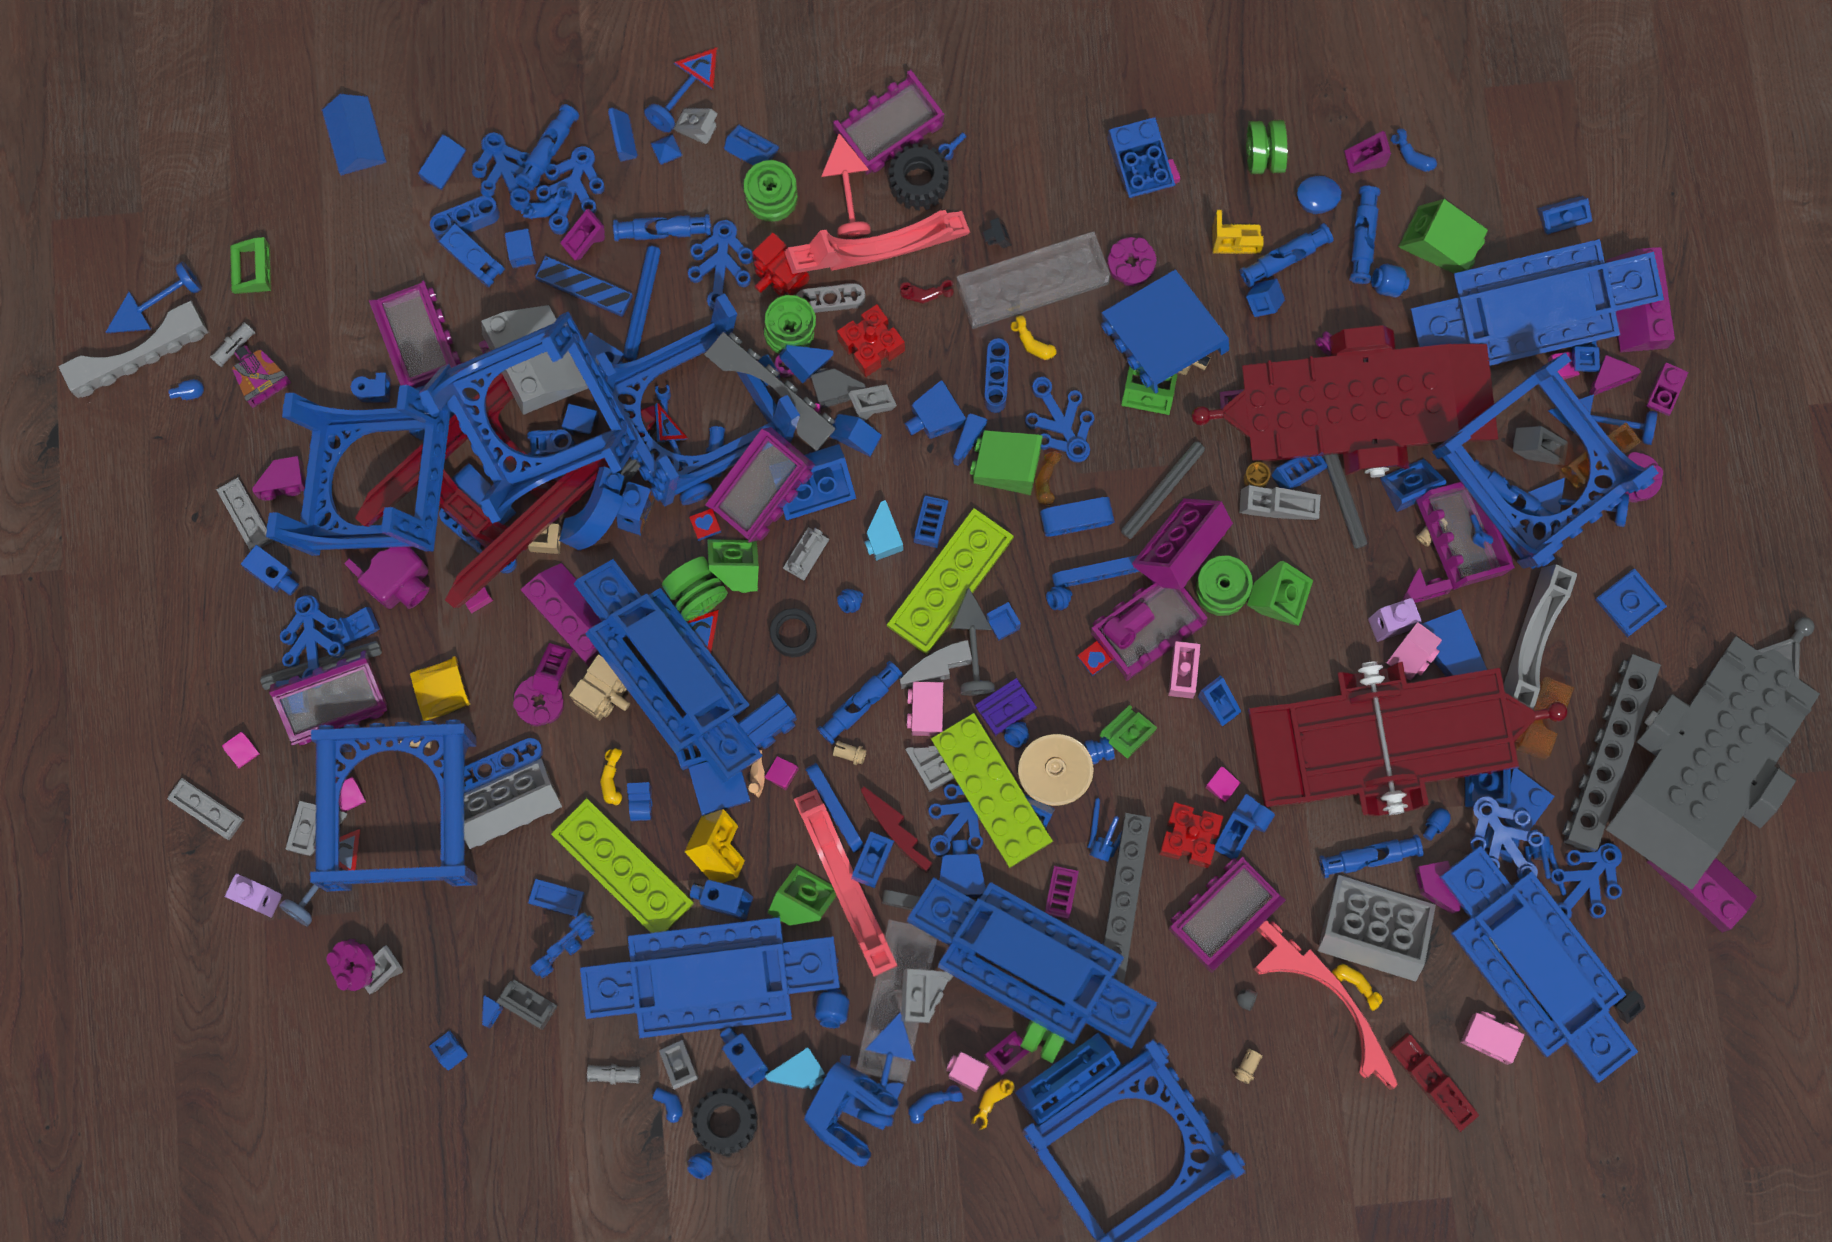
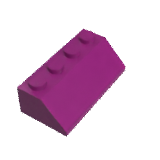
(1648, 324)
(1183, 542)
(564, 609)
(1716, 895)

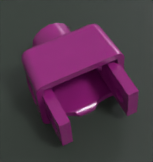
(394, 577)

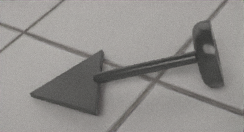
(971, 617)

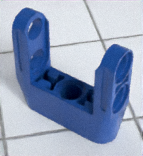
(830, 1102)

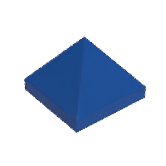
(666, 149)

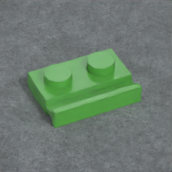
(1128, 731)

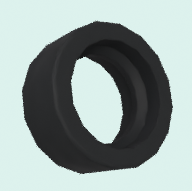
(785, 615)

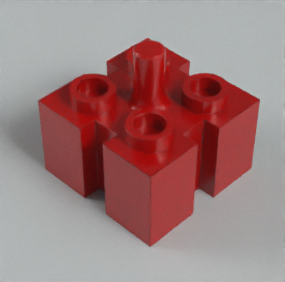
(774, 268)
(871, 340)
(1191, 835)

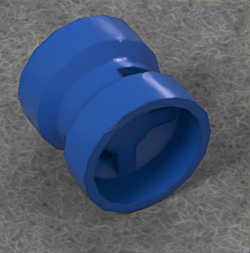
(1100, 750)

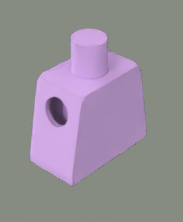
(1396, 619)
(252, 895)

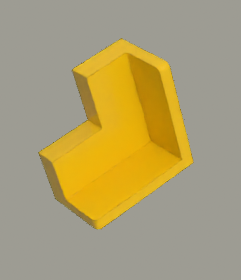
(1235, 238)
(712, 848)

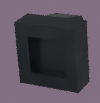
(997, 234)
(1630, 1006)

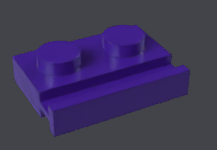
(1005, 707)

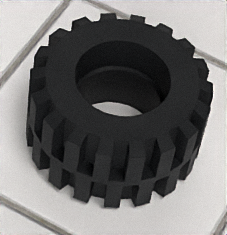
(918, 159)
(708, 1105)

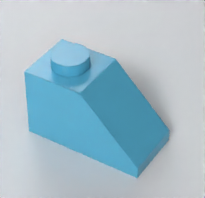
(883, 534)
(798, 1072)

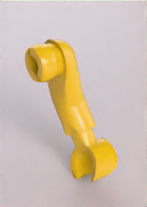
(1031, 345)
(607, 783)
(1349, 974)
(991, 1096)

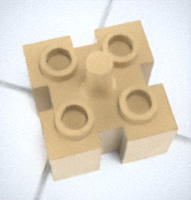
(599, 690)

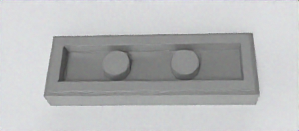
(244, 514)
(205, 809)

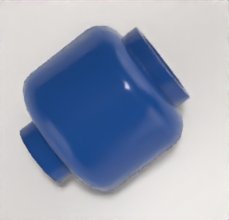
(1390, 280)
(832, 1008)

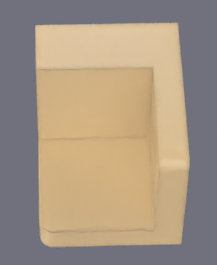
(547, 541)

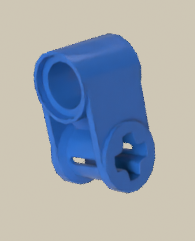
(546, 442)

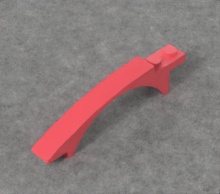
(839, 253)
(847, 890)
(1286, 958)

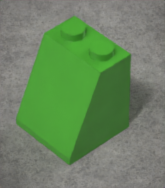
(1444, 236)
(1007, 460)

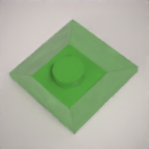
(734, 563)
(1281, 593)
(802, 898)

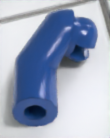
(671, 1102)

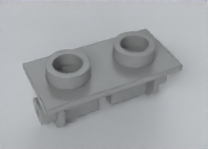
(806, 553)

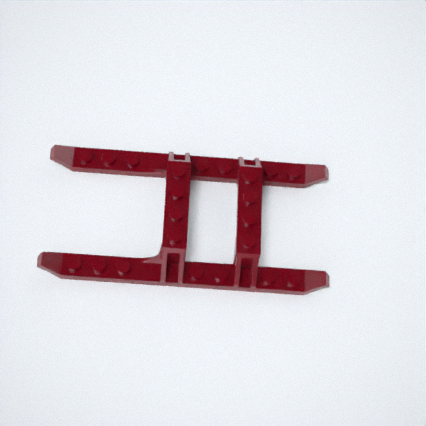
(501, 542)

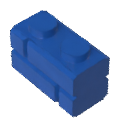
(768, 722)

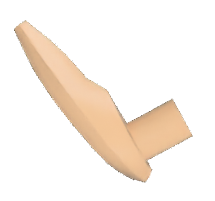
(757, 777)

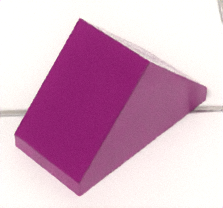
(1369, 154)
(1612, 374)
(1006, 1053)

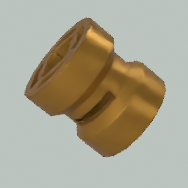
(1259, 472)

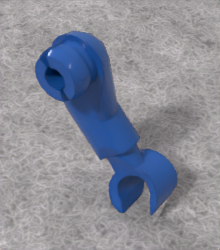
(1411, 157)
(540, 210)
(924, 1103)

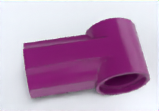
(1123, 630)

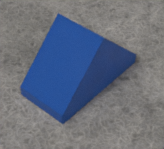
(804, 360)
(856, 434)
(1219, 701)
(1234, 835)

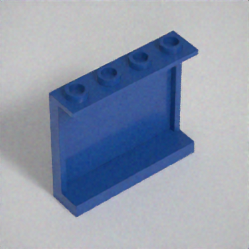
(1163, 329)

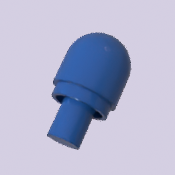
(187, 390)
(1437, 823)

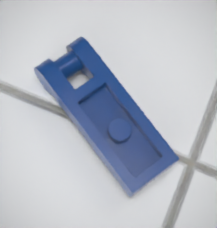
(470, 255)

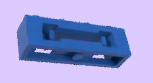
(1068, 1078)

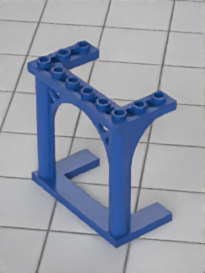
(555, 339)
(1622, 471)
(661, 474)
(397, 527)
(330, 742)
(1148, 1063)

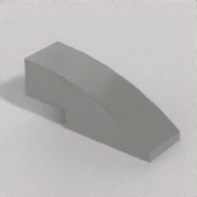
(1279, 503)
(937, 665)

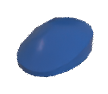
(1318, 194)

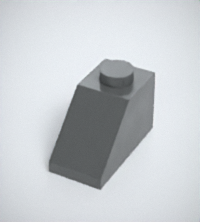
(833, 386)
(1540, 445)

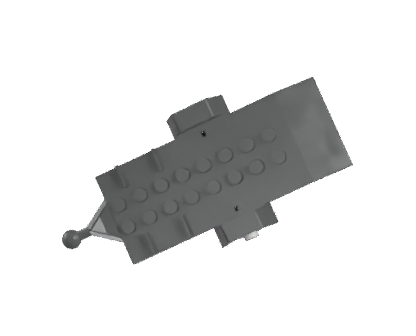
(1727, 746)

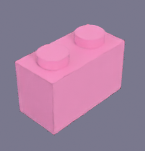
(1416, 650)
(1184, 669)
(927, 708)
(1492, 1037)
(967, 1071)

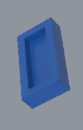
(556, 898)

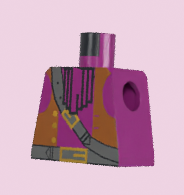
(258, 376)

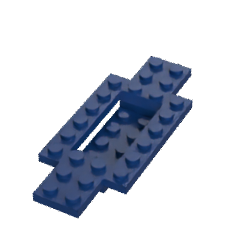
(1540, 312)
(678, 661)
(1037, 951)
(1546, 956)
(710, 987)

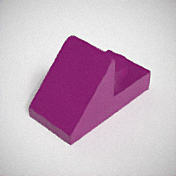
(583, 235)
(1420, 592)

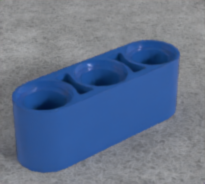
(471, 208)
(996, 364)
(476, 487)
(1077, 516)

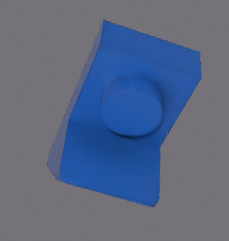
(872, 859)

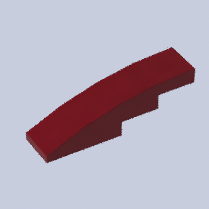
(890, 822)
(1433, 1082)

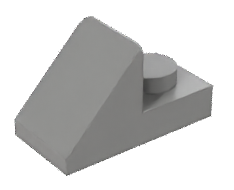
(697, 124)
(872, 401)
(385, 968)
(678, 1064)

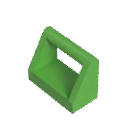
(262, 266)
(1144, 398)

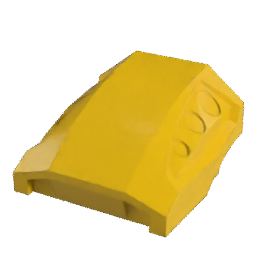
(439, 689)

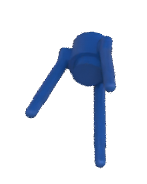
(1102, 847)
(1542, 853)

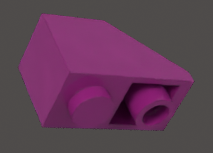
(1666, 388)
(281, 478)
(1433, 887)

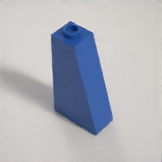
(1457, 649)

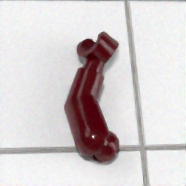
(923, 296)

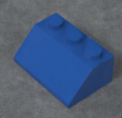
(827, 485)

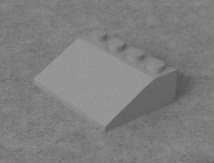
(538, 379)
(1377, 928)

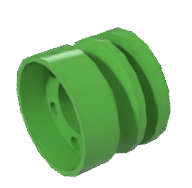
(792, 313)
(695, 588)

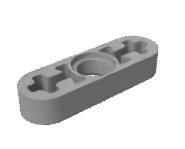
(822, 291)

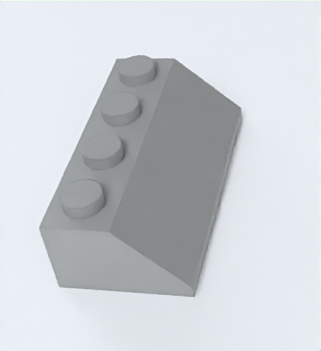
(508, 803)

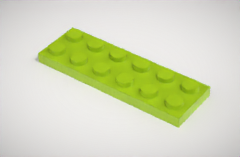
(941, 589)
(991, 790)
(622, 868)

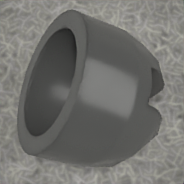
(1246, 998)

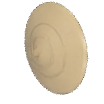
(1055, 769)

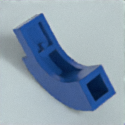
(598, 514)

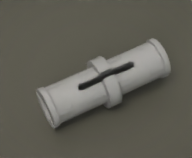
(232, 343)
(613, 1074)

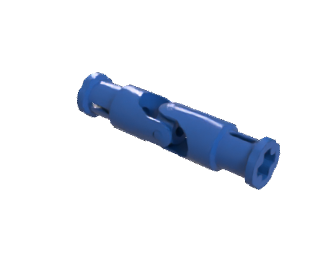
(541, 155)
(678, 226)
(1365, 237)
(1283, 256)
(1511, 493)
(869, 694)
(1357, 859)

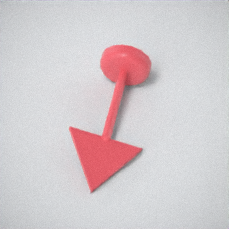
(845, 161)

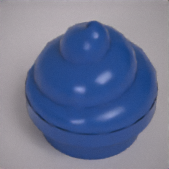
(1058, 598)
(850, 600)
(1016, 734)
(700, 1165)

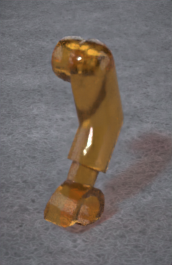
(1042, 480)

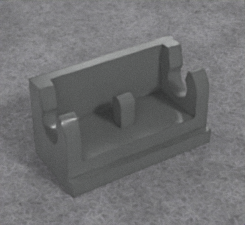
(527, 1004)

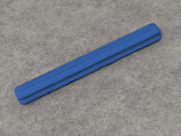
(641, 303)

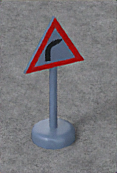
(347, 861)

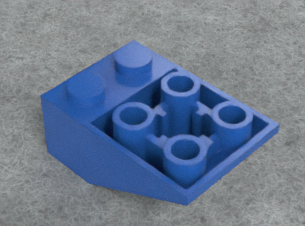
(1140, 157)

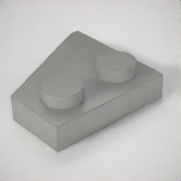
(930, 766)
(303, 831)
(922, 993)

